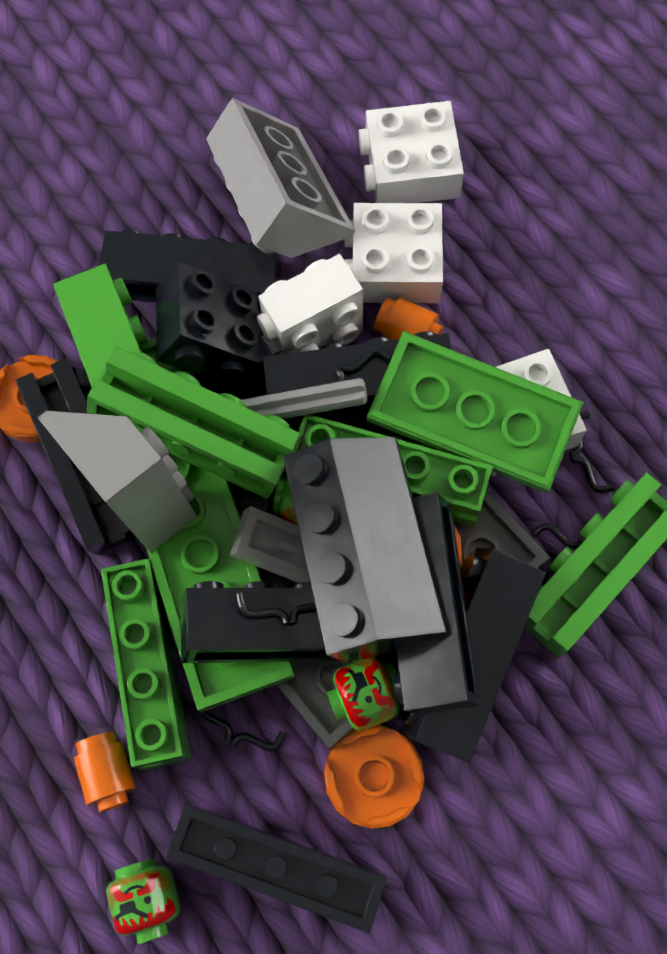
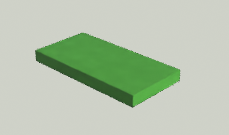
(475, 411)

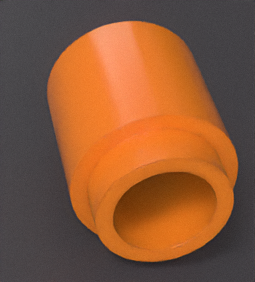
(405, 316)
(104, 771)

